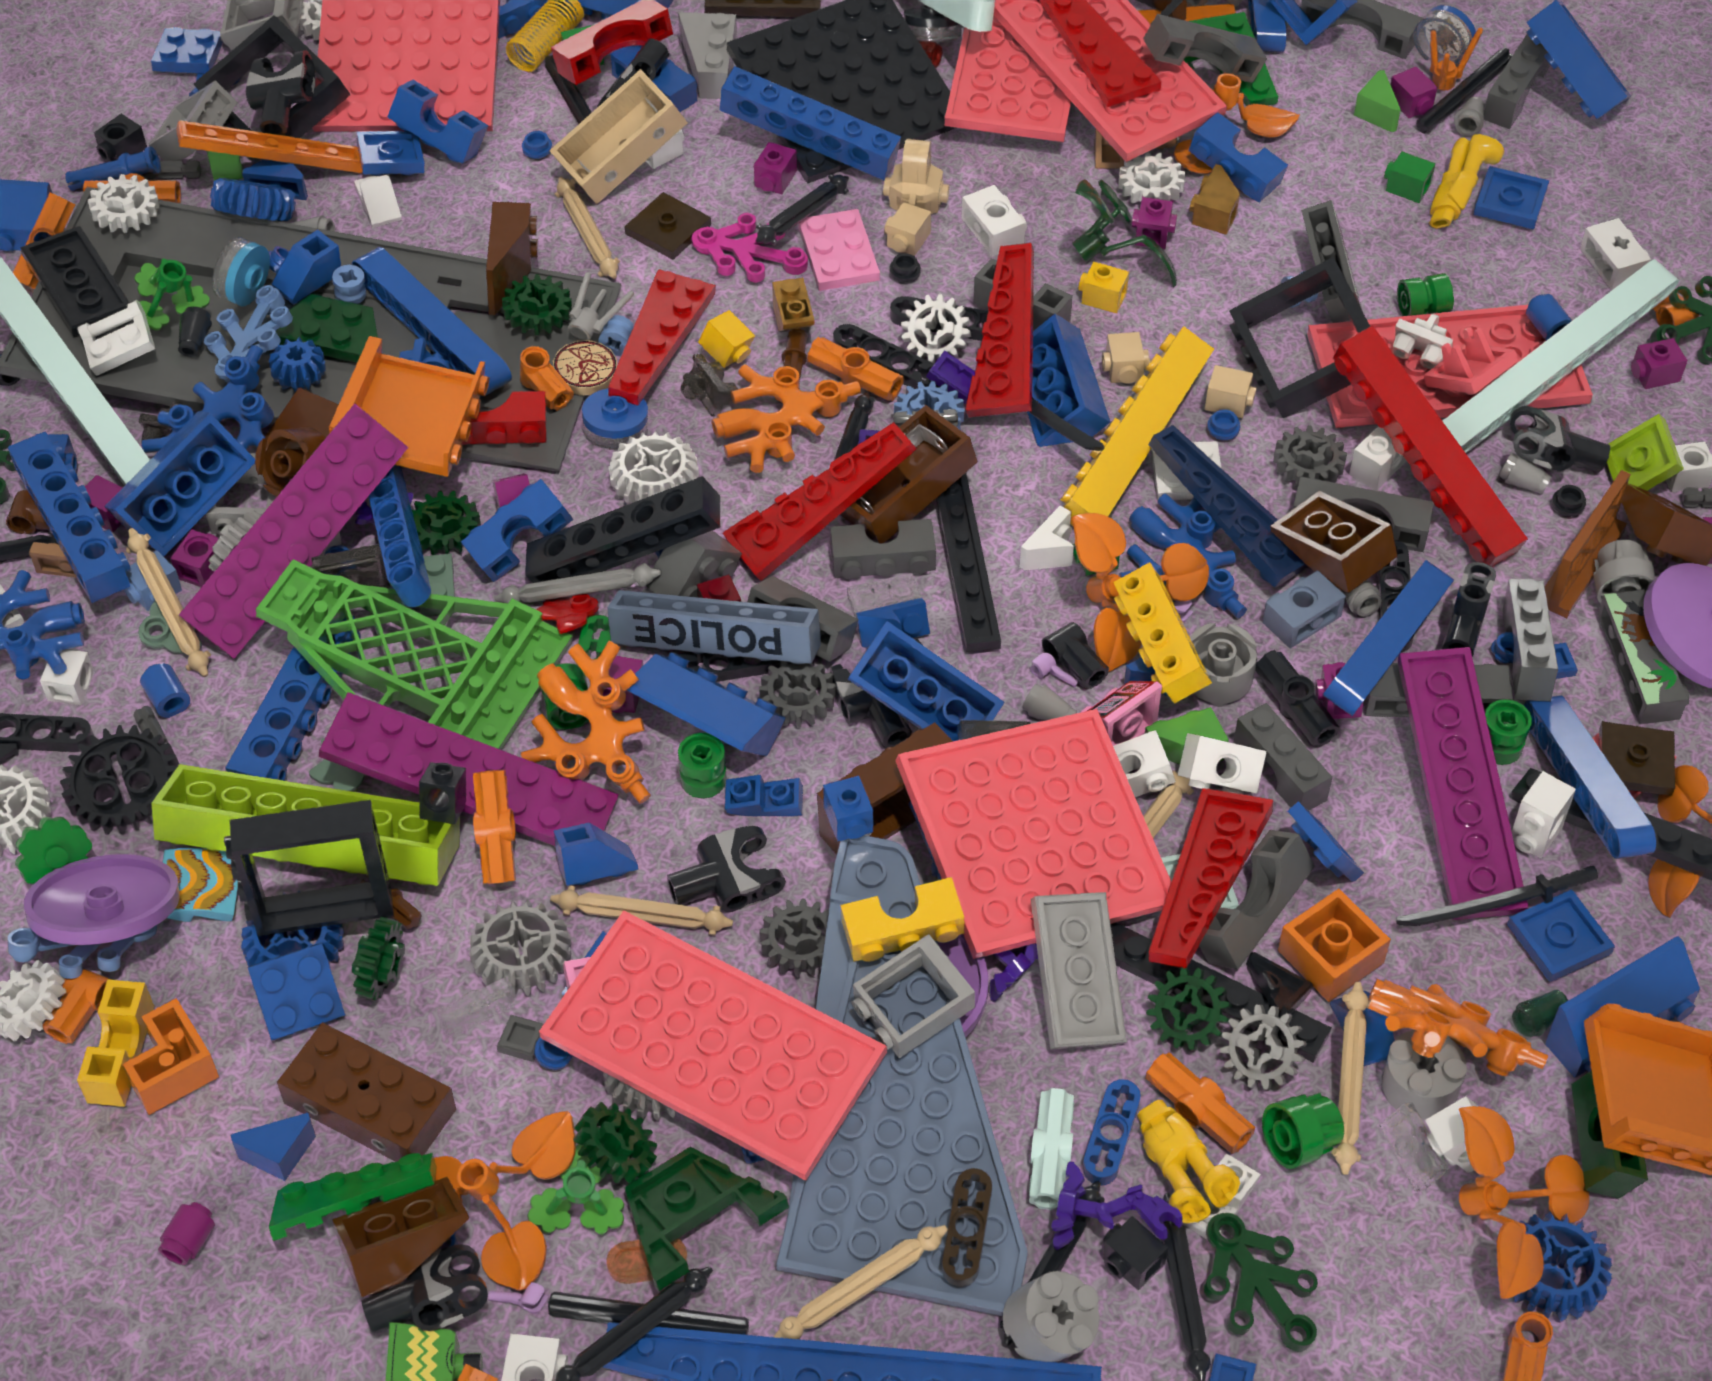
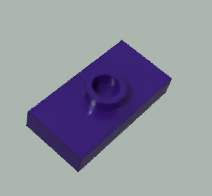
(953, 373)

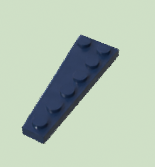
(1229, 506)

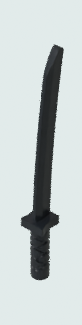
(1065, 428)
(1542, 887)

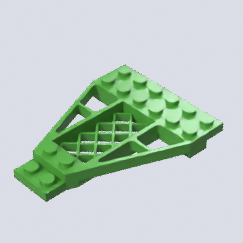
(495, 677)

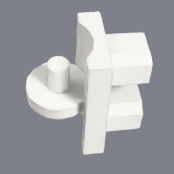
(1422, 336)

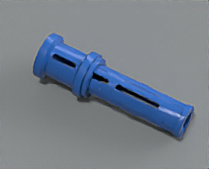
(135, 163)

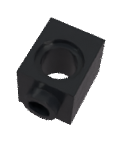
(119, 137)
(442, 793)

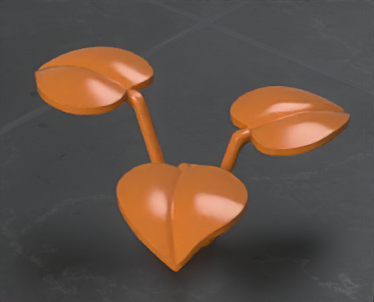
(1262, 120)
(1097, 544)
(1667, 882)
(1489, 1145)
(546, 1149)

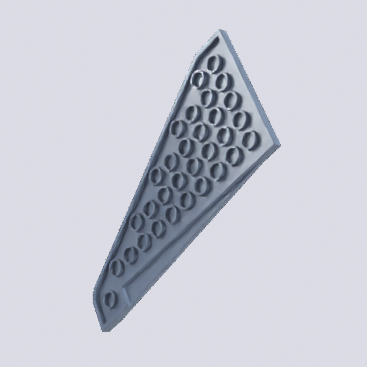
(908, 1130)

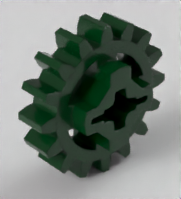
(537, 304)
(445, 521)
(378, 958)
(1193, 991)
(615, 1142)

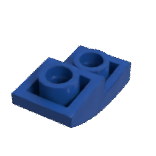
(755, 798)

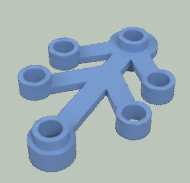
(268, 302)
(25, 944)

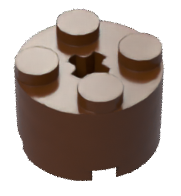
(284, 454)

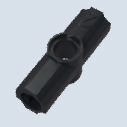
(1297, 698)

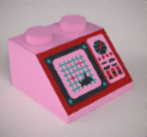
(1129, 709)

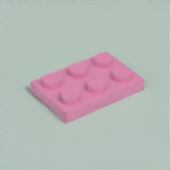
(839, 249)

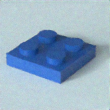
(186, 50)
(390, 152)
(1511, 197)
(1325, 845)
(1560, 935)
(296, 991)

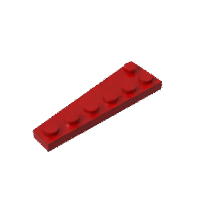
(1102, 54)
(661, 327)
(1006, 352)
(795, 518)
(1209, 863)

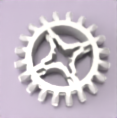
(654, 463)
(21, 805)

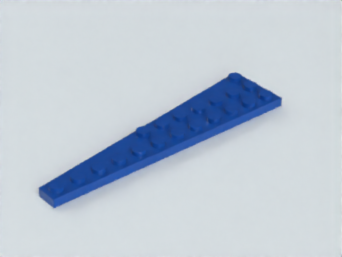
(719, 1356)

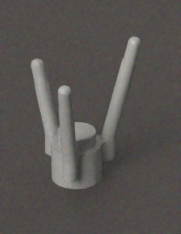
(585, 320)

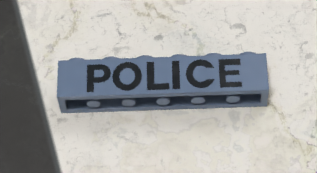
(714, 626)

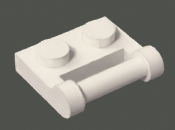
(119, 345)

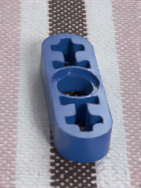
(1105, 1117)

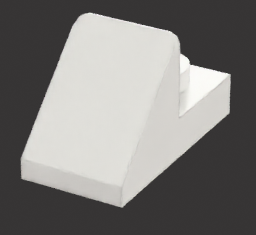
(378, 199)
(1049, 543)

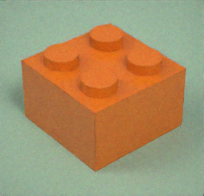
(1333, 944)

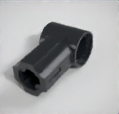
(1071, 650)

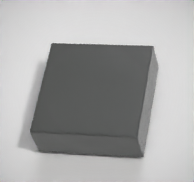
(519, 1038)

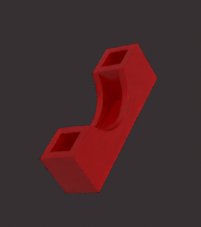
(582, 53)
(515, 421)

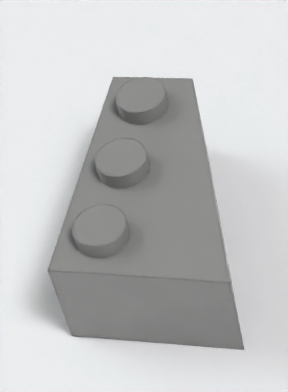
(705, 47)

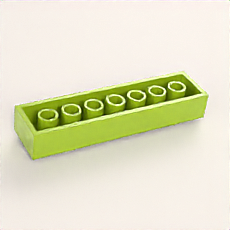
(200, 803)

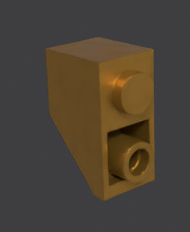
(1217, 202)
(791, 304)

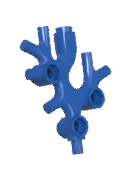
(230, 402)
(1196, 530)
(25, 641)

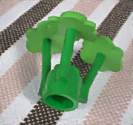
(167, 278)
(579, 1182)

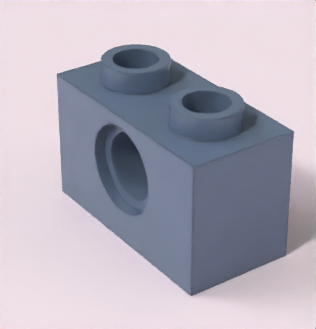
(1303, 609)

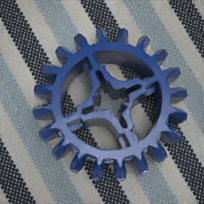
(252, 199)
(287, 942)
(1569, 1249)

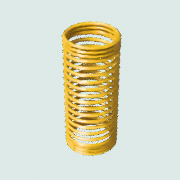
(543, 34)

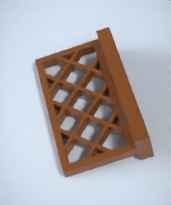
(1578, 562)

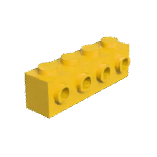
(1161, 633)

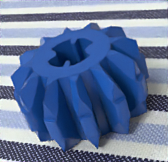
(297, 364)

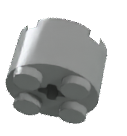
(1229, 660)
(1422, 1080)
(1052, 1317)

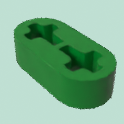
(587, 639)

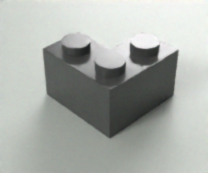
(694, 563)

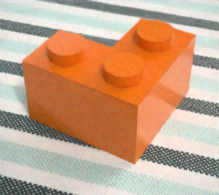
(175, 1064)

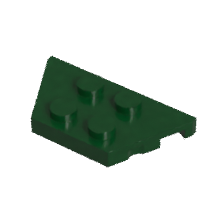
(333, 325)

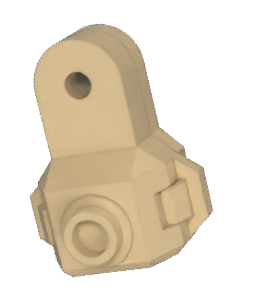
(916, 179)

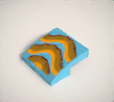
(203, 884)

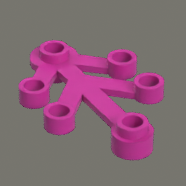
(712, 241)

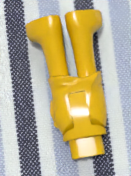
(1462, 177)
(1175, 1147)

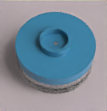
(240, 271)

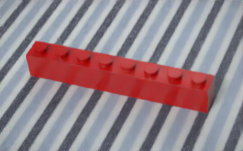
(1429, 448)

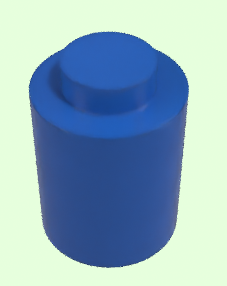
(1547, 315)
(164, 690)

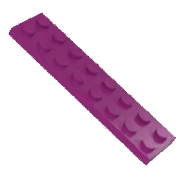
(294, 527)
(401, 748)
(1460, 778)

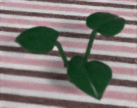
(1095, 238)

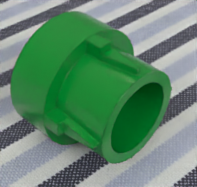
(1302, 1129)

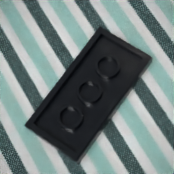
(75, 278)

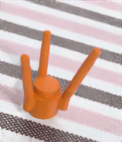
(1446, 71)

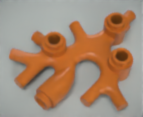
(775, 427)
(606, 732)
(1438, 1016)

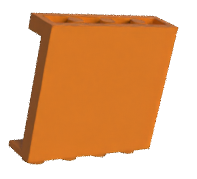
(417, 403)
(1652, 1086)

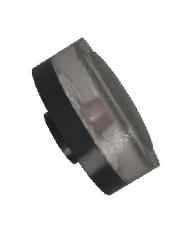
(931, 25)

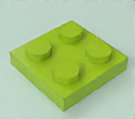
(1646, 454)

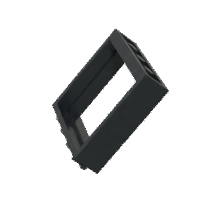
(258, 45)
(1285, 295)
(312, 907)

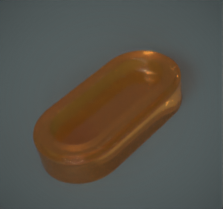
(629, 1264)

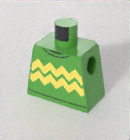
(426, 1355)

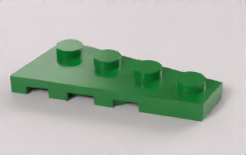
(1262, 89)
(349, 1191)

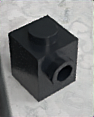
(1133, 1252)

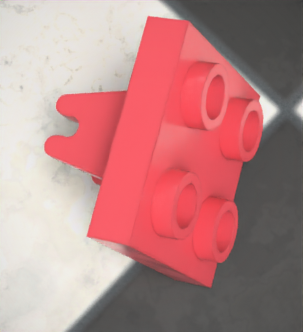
(1471, 365)

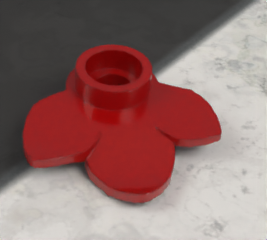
(569, 611)

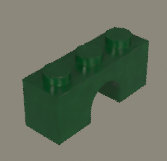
(1604, 1169)

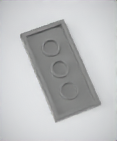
(1078, 970)

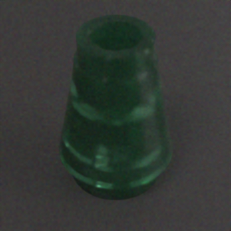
(1538, 1013)

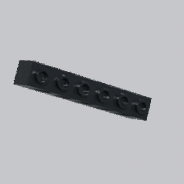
(626, 533)

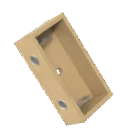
(618, 136)

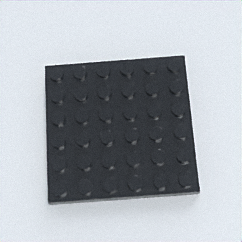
(856, 61)

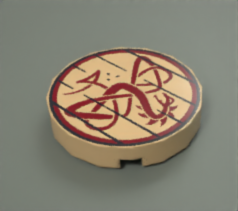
(585, 366)

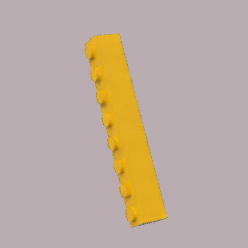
(1141, 417)

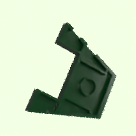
(683, 1196)

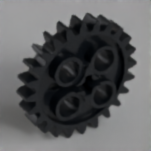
(87, 790)

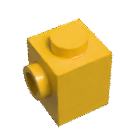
(1104, 287)
(726, 339)

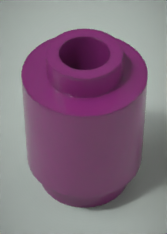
(186, 1233)

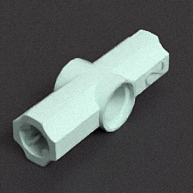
(1051, 1148)

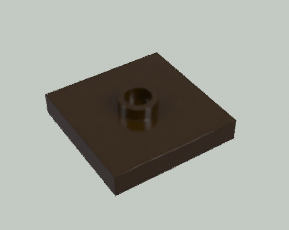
(667, 225)
(1640, 756)

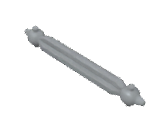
(579, 584)

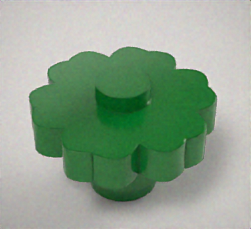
(50, 847)

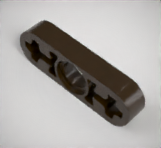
(961, 1197)

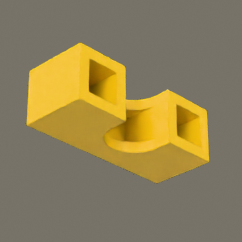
(874, 933)
(122, 1038)

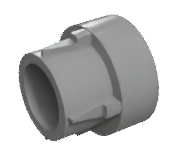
(1622, 568)

